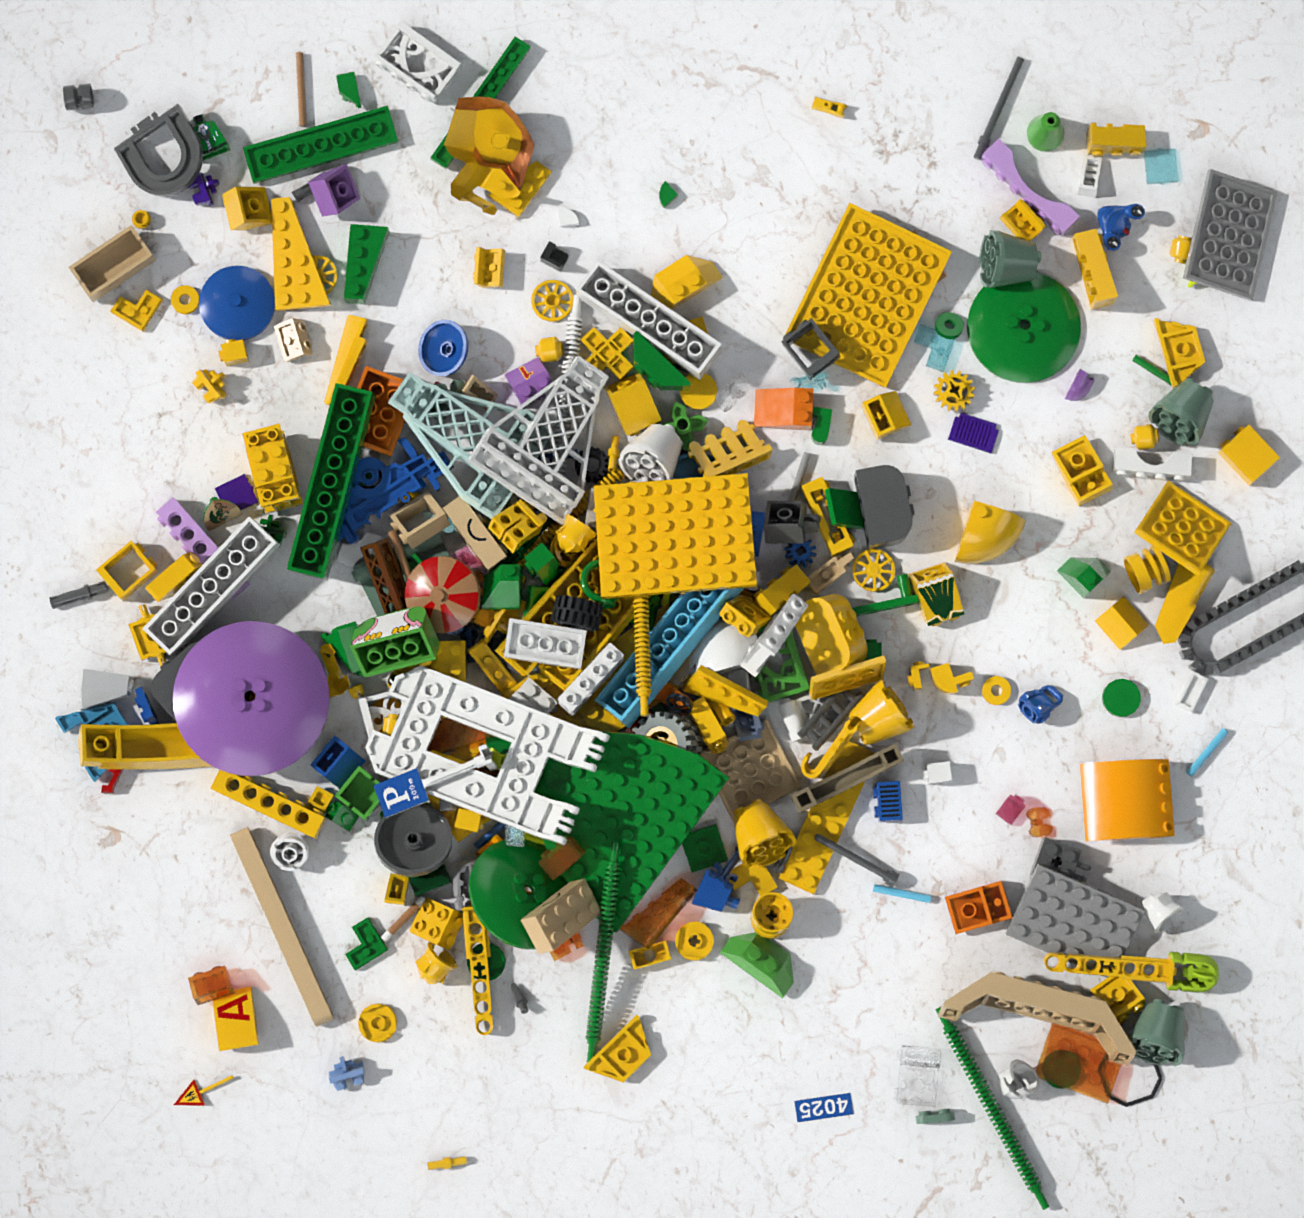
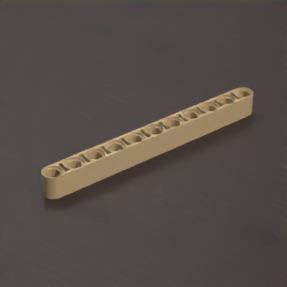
(282, 926)

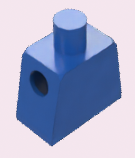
(714, 895)

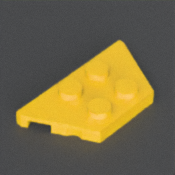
(1179, 349)
(622, 1053)

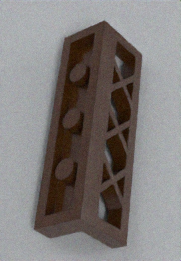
(390, 577)

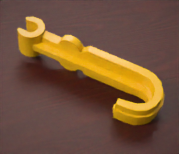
(832, 753)

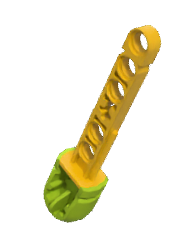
(1206, 971)

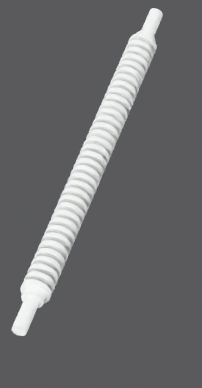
(572, 349)

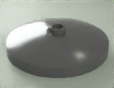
(413, 841)

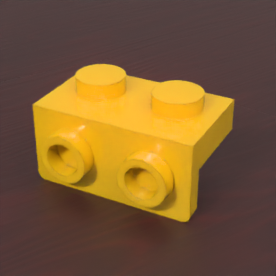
(1023, 221)
(489, 267)

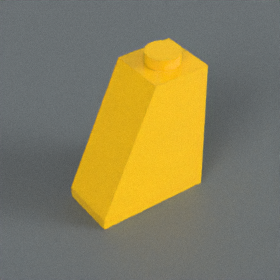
(174, 577)

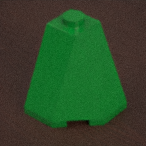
(1083, 573)
(340, 642)

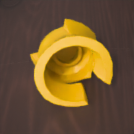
(574, 535)
(435, 967)

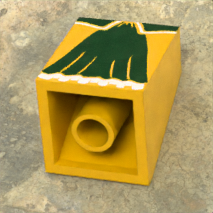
(937, 594)

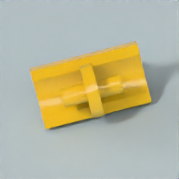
(212, 382)

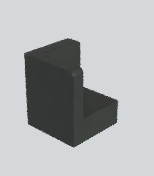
(554, 257)

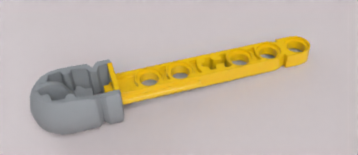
(470, 918)

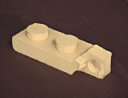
(829, 572)

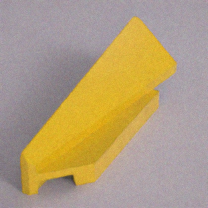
(349, 353)

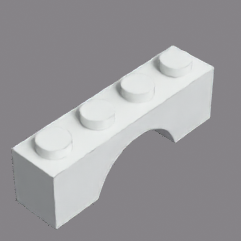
(1128, 462)

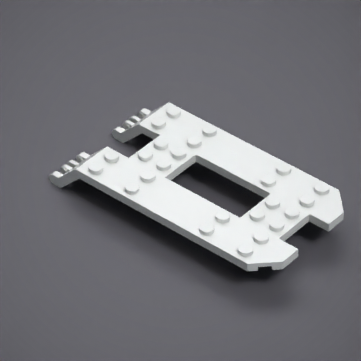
(532, 739)

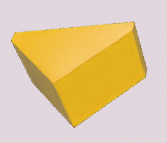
(397, 890)

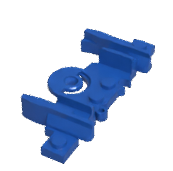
(394, 485)

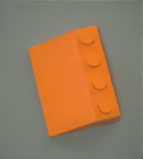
(385, 420)

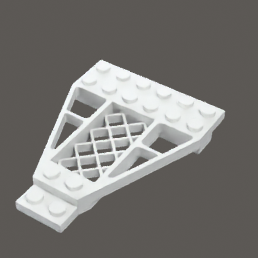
(523, 472)

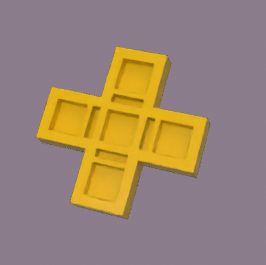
(609, 352)

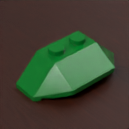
(656, 367)

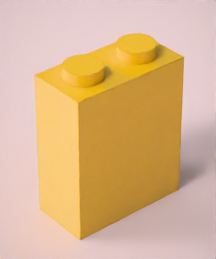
(1248, 454)

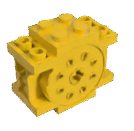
(272, 468)

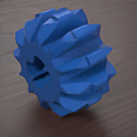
(800, 559)

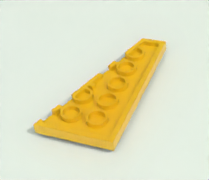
(295, 270)

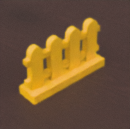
(742, 459)

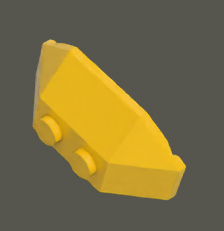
(683, 280)

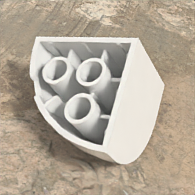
(722, 648)

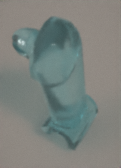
(820, 379)

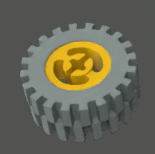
(675, 725)

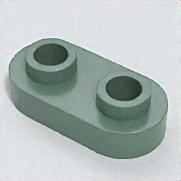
(927, 1117)

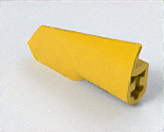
(1181, 601)

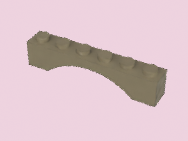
(846, 778)

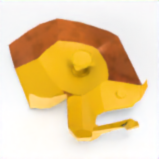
(492, 145)

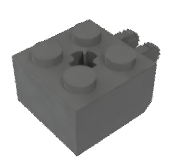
(788, 522)
(1067, 855)

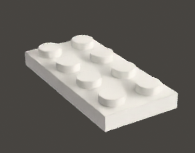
(545, 643)

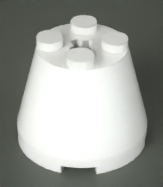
(652, 454)

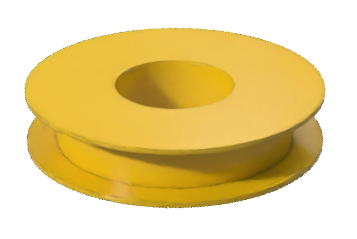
(178, 293)
(987, 694)

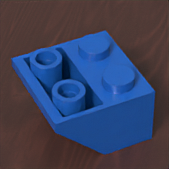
(337, 762)

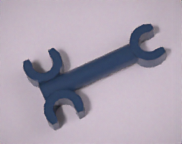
(725, 874)

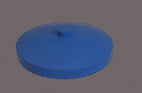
(237, 303)

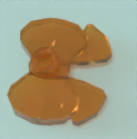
(1036, 816)

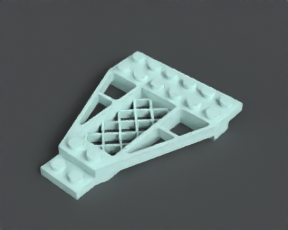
(417, 399)

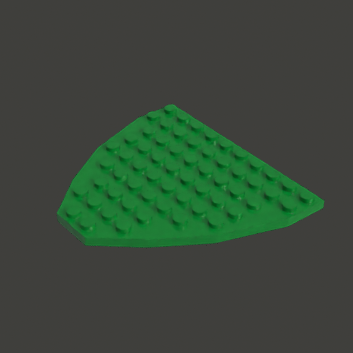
(639, 796)

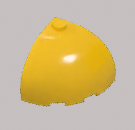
(988, 533)

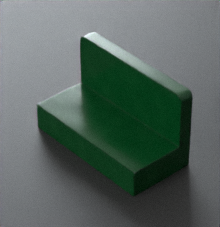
(431, 881)

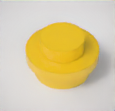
(141, 219)

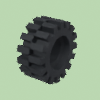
(603, 465)

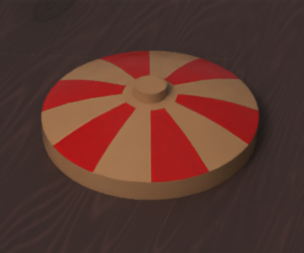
(446, 592)

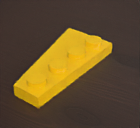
(723, 691)

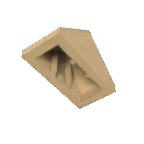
(478, 389)

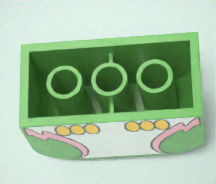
(394, 641)

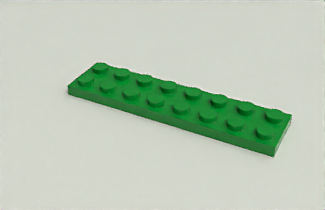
(320, 144)

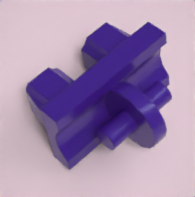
(204, 196)

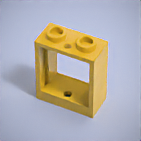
(103, 569)
(708, 726)

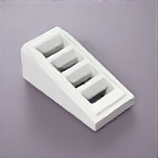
(1089, 188)

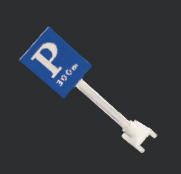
(409, 789)

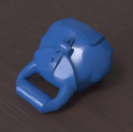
(1037, 705)

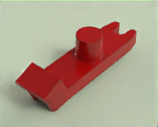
(110, 788)

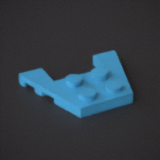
(100, 715)

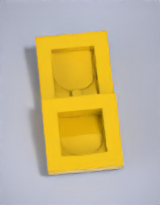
(319, 800)

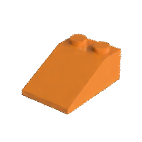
(784, 408)

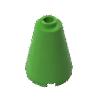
(1045, 132)

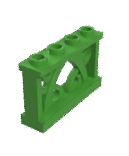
(797, 676)

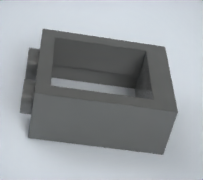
(821, 364)

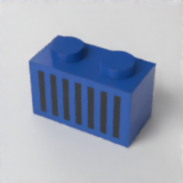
(888, 801)

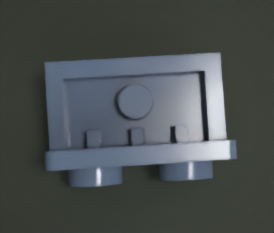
(747, 726)

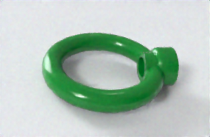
(606, 603)

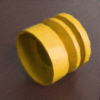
(1151, 567)
(781, 911)

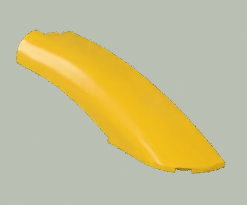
(136, 747)

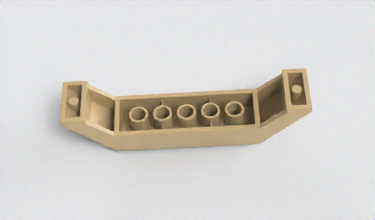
(1044, 1004)

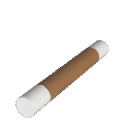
(403, 918)

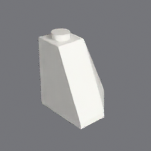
(101, 688)

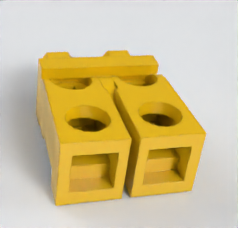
(517, 524)

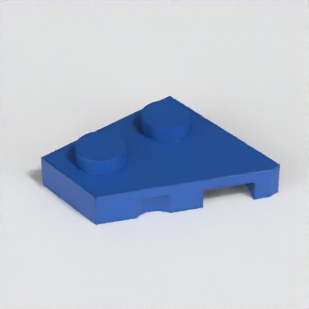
(142, 701)

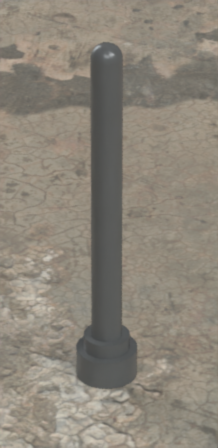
(889, 877)

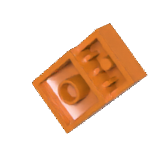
(979, 907)

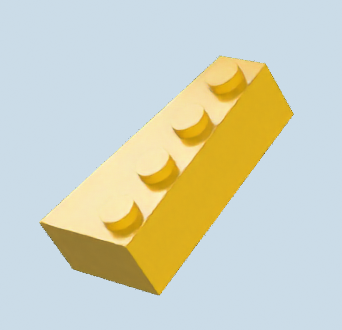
(1094, 269)

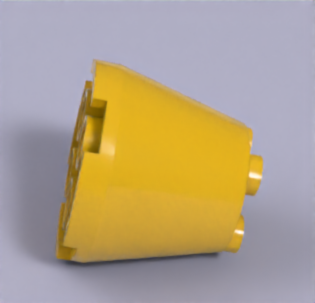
(881, 715)
(761, 834)

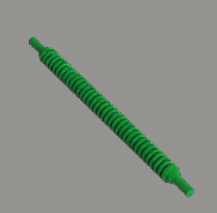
(604, 947)
(1035, 1187)

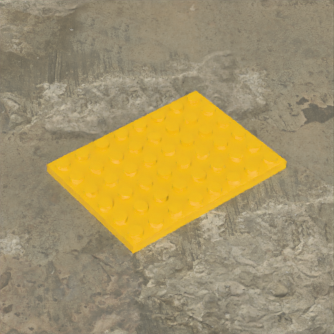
(869, 293)
(674, 536)

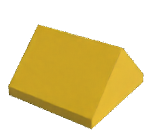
(1121, 623)

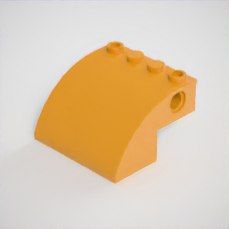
(1127, 799)

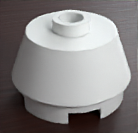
(289, 851)

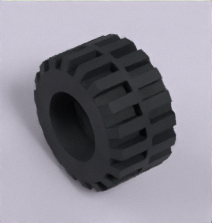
(577, 613)

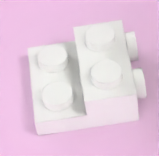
(534, 697)

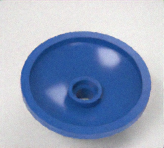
(435, 348)

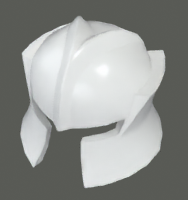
(1158, 909)
(1019, 1080)

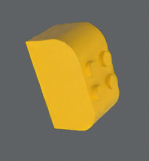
(831, 634)

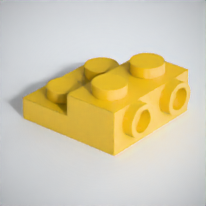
(744, 616)
(1120, 996)

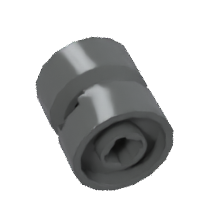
(72, 100)

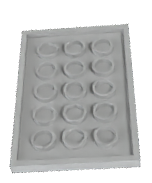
(1230, 234)
(1073, 918)

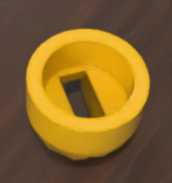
(355, 690)

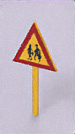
(192, 1095)

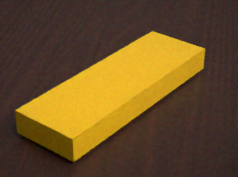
(492, 666)

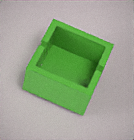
(360, 792)

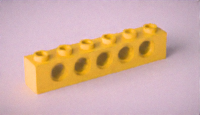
(311, 827)

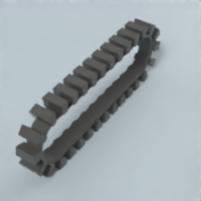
(1234, 603)

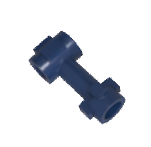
(469, 634)

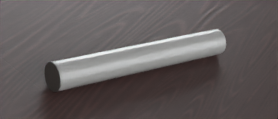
(799, 477)

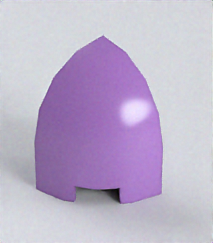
(1080, 386)

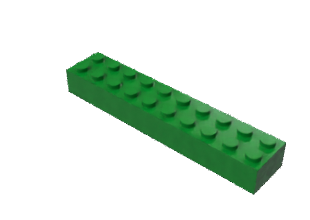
(331, 481)

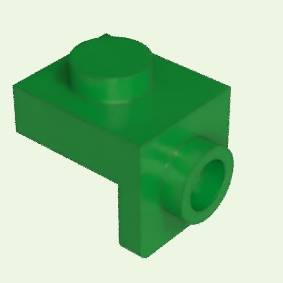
(341, 815)

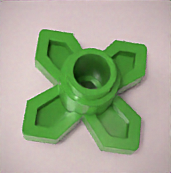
(692, 424)

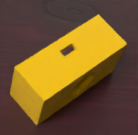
(660, 949)

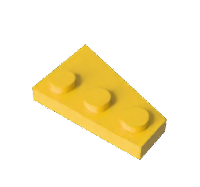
(534, 179)

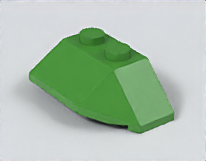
(761, 960)

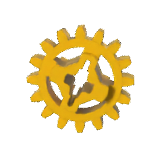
(957, 398)

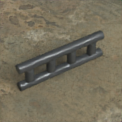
(831, 726)

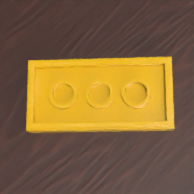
(848, 678)

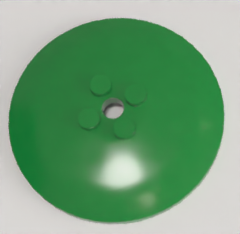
(1021, 353)
(499, 892)

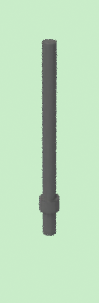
(984, 139)

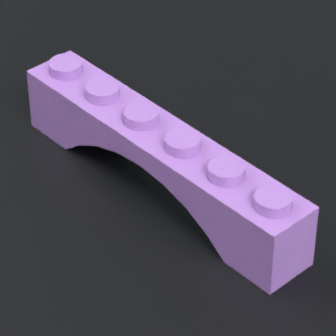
(1057, 215)

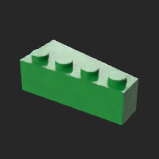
(364, 253)

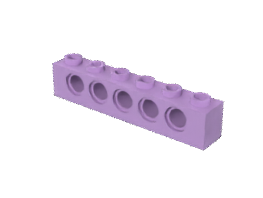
(174, 509)

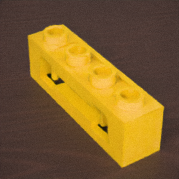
(841, 545)

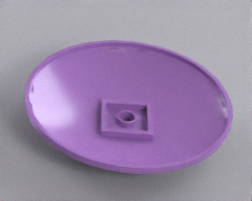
(257, 734)

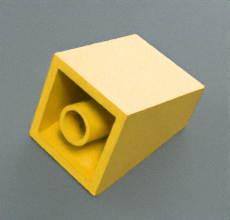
(632, 404)

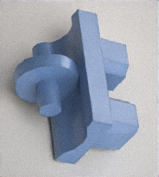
(346, 1070)

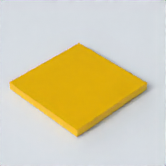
(1182, 528)

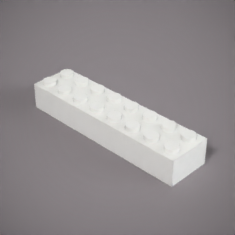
(658, 324)
(211, 586)

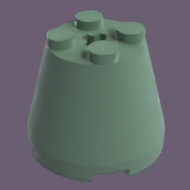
(1007, 259)
(1183, 412)
(1159, 1034)

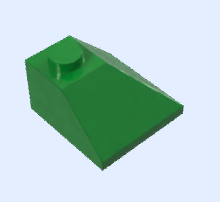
(503, 587)

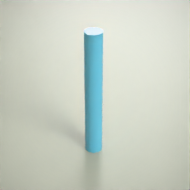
(1207, 752)
(901, 893)

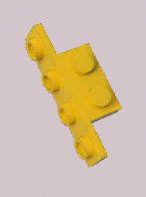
(502, 617)

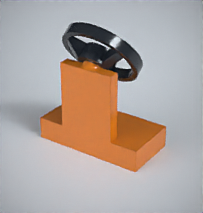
(675, 699)

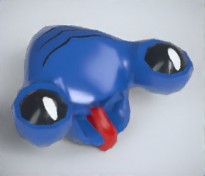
(1116, 224)

